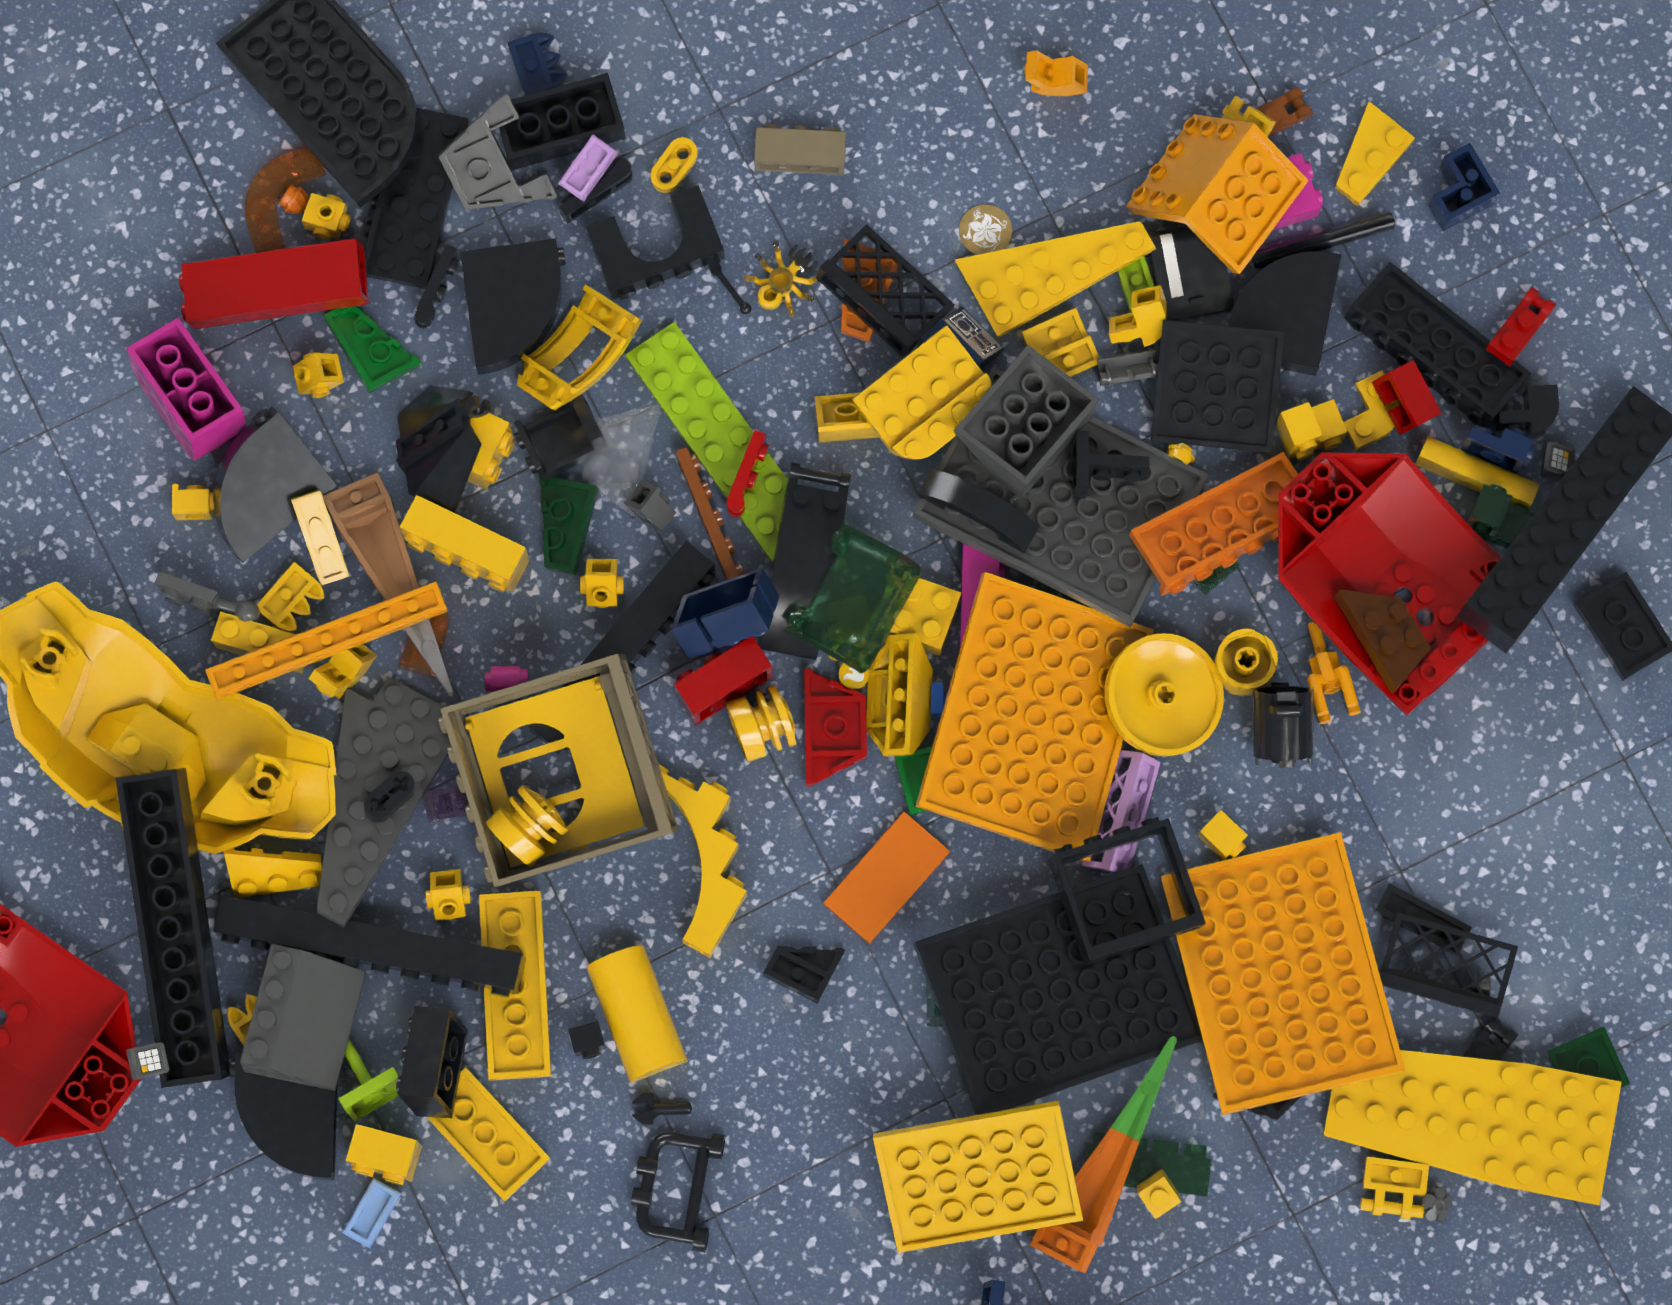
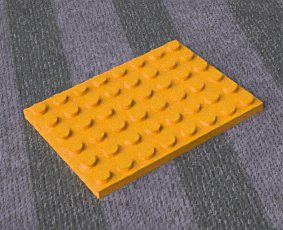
(1027, 718)
(1284, 975)

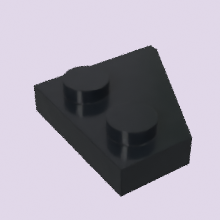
(803, 969)

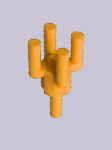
(1328, 677)

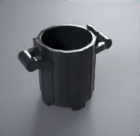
(1283, 724)

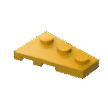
(1372, 154)

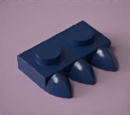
(533, 64)

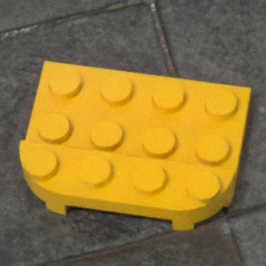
(924, 397)

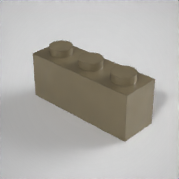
(800, 150)

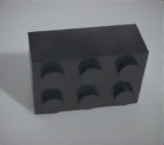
(432, 1062)

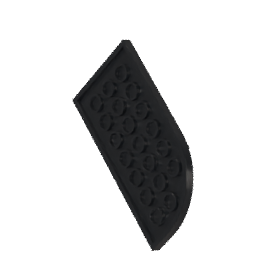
(329, 89)

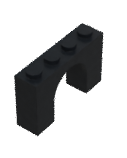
(627, 273)

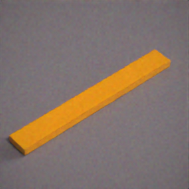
(326, 640)

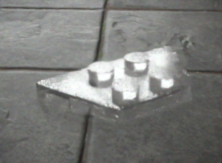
(626, 461)

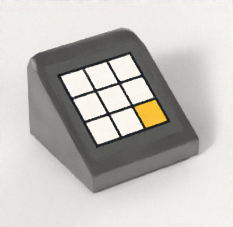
(1556, 459)
(147, 1060)

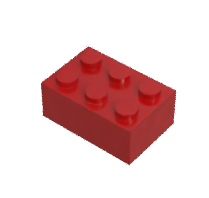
(722, 679)

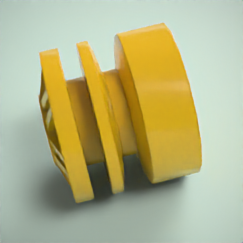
(761, 723)
(527, 825)

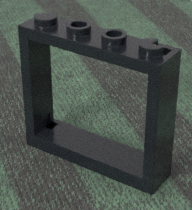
(1121, 837)

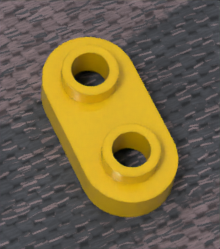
(671, 165)

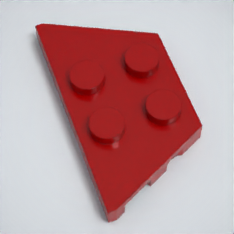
(832, 727)

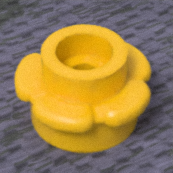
(1181, 452)

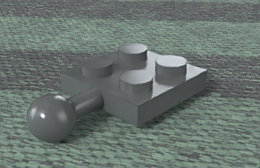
(204, 599)

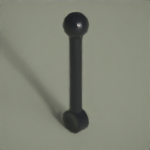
(745, 308)

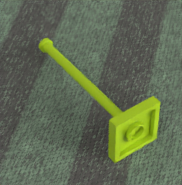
(372, 1092)

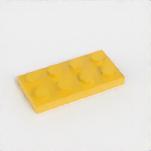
(490, 1138)

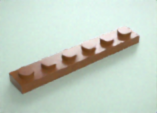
(710, 518)

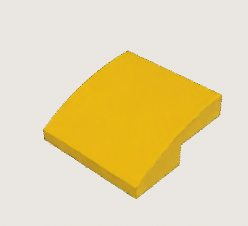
(1063, 342)

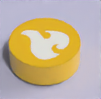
(852, 679)

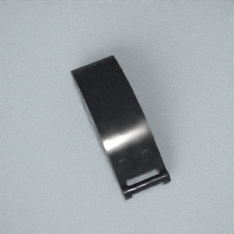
(803, 551)

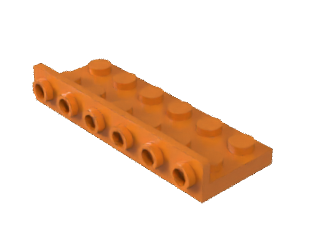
(1214, 526)

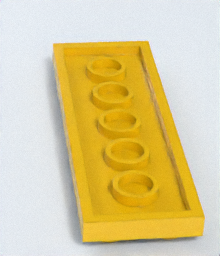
(518, 1024)

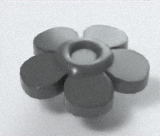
(1437, 1204)

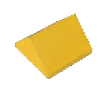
(840, 419)

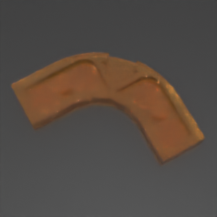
(268, 188)

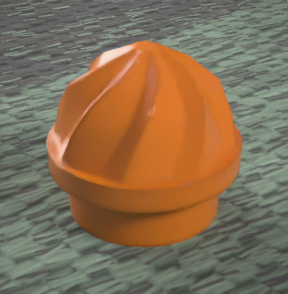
(294, 200)

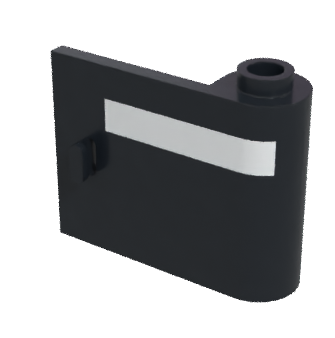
(1189, 271)

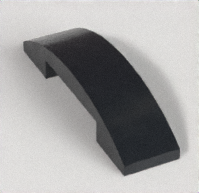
(981, 506)

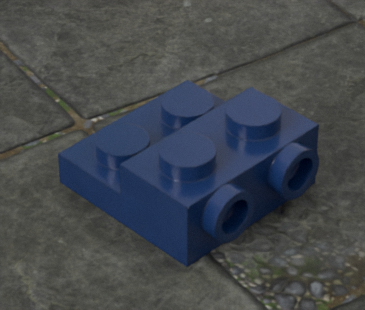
(1509, 451)

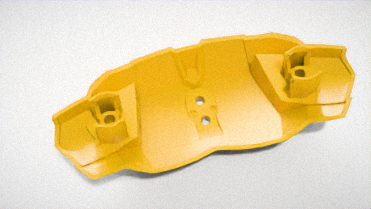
(77, 664)

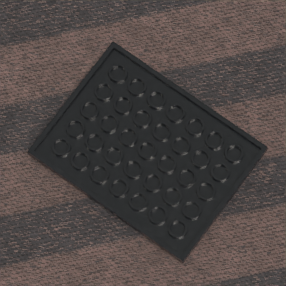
(1036, 1018)

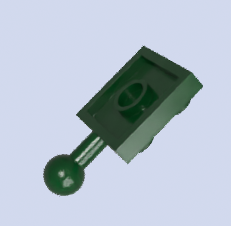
(1590, 1056)

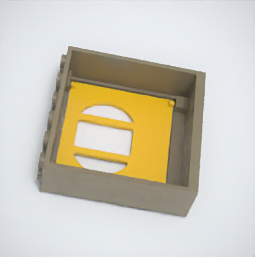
(590, 733)

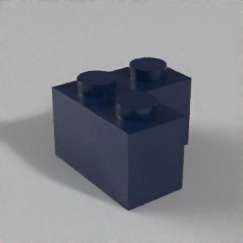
(1469, 189)

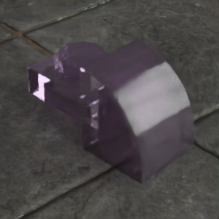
(444, 804)

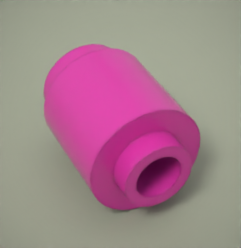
(504, 677)

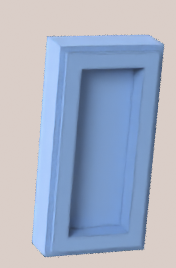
(371, 1213)

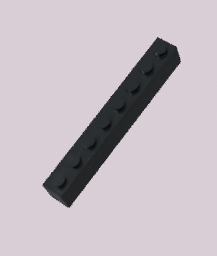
(646, 618)

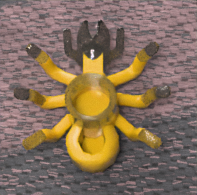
(782, 278)

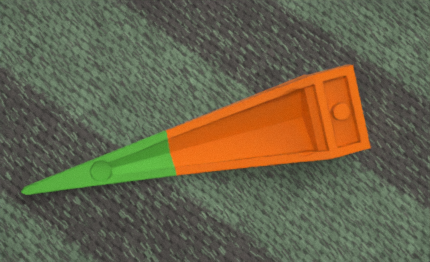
(1104, 1176)

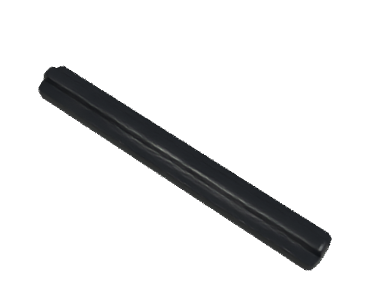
(1325, 239)

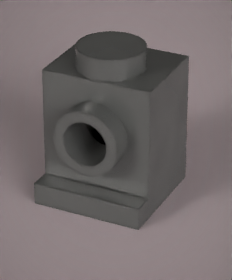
(650, 505)

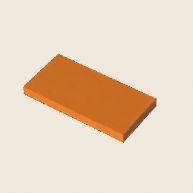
(886, 878)

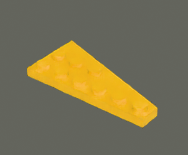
(1035, 277)

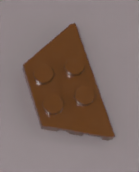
(1385, 633)

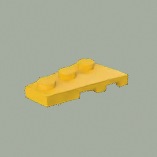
(265, 873)

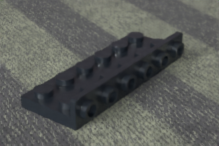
(413, 207)
(1446, 348)

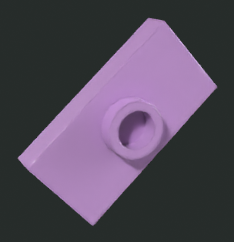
(588, 168)

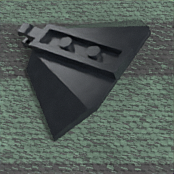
(439, 443)

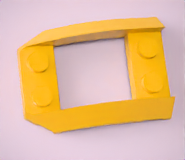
(592, 311)

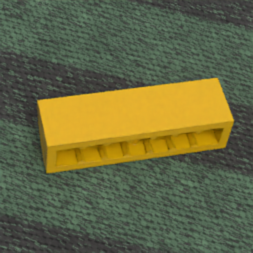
(1473, 471)

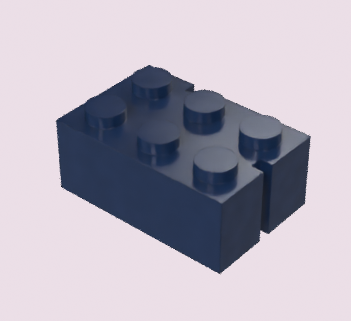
(725, 613)

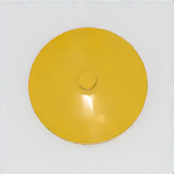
(1164, 695)

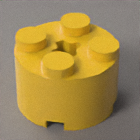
(1254, 648)

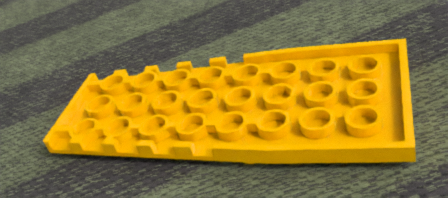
(1486, 1121)

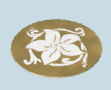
(985, 229)

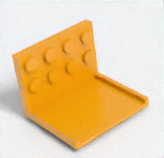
(1223, 185)

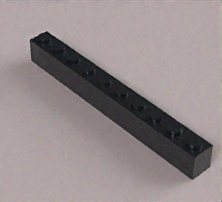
(371, 945)

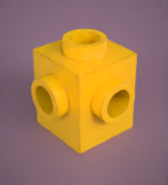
(326, 216)
(318, 374)
(601, 583)
(447, 895)

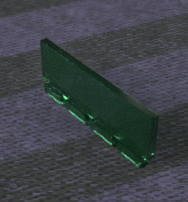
(1187, 1172)

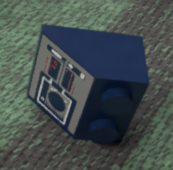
(971, 335)

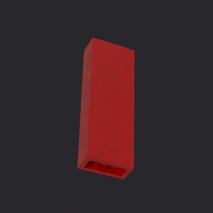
(274, 284)

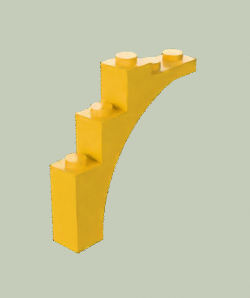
(718, 896)

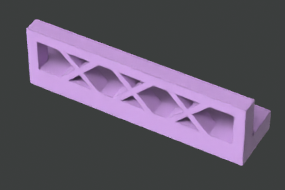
(1129, 810)

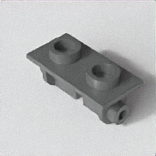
(1128, 367)

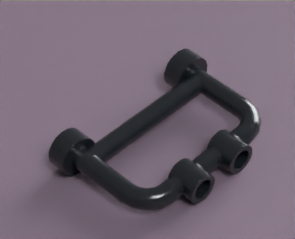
(648, 1167)

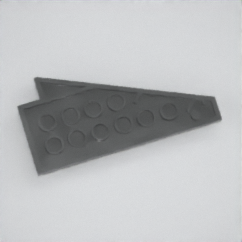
(375, 740)

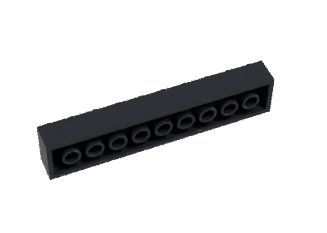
(1568, 520)
(173, 925)

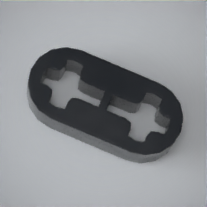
(394, 801)

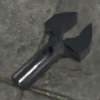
(671, 1108)

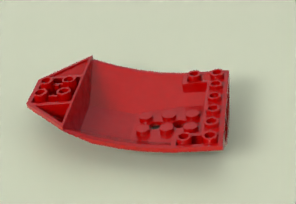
(1376, 529)
(60, 1042)

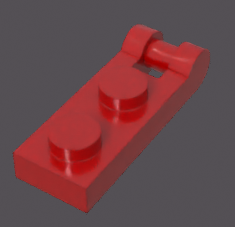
(1520, 327)
(746, 475)

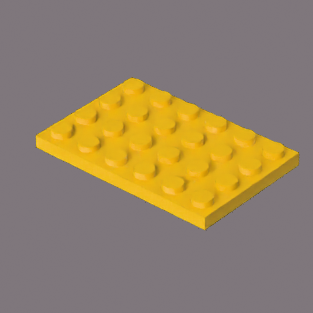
(978, 1176)

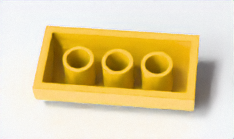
(636, 1013)

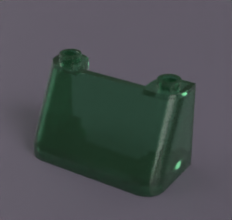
(856, 600)

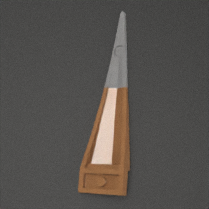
(372, 533)

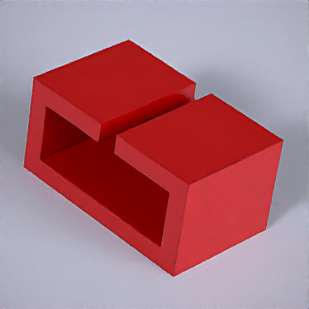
(1412, 391)

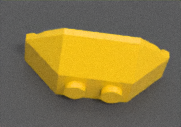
(899, 696)
(150, 744)

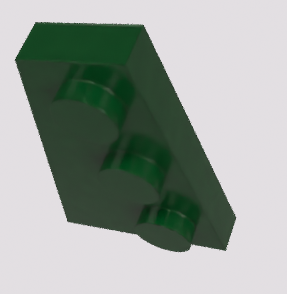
(566, 519)

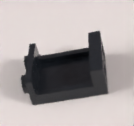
(561, 438)

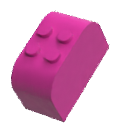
(186, 389)

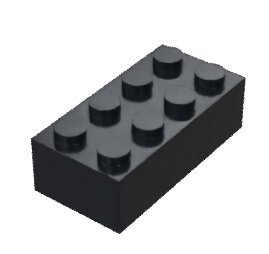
(562, 121)

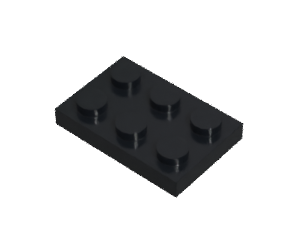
(1624, 626)

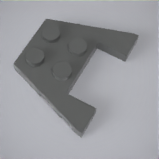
(480, 168)

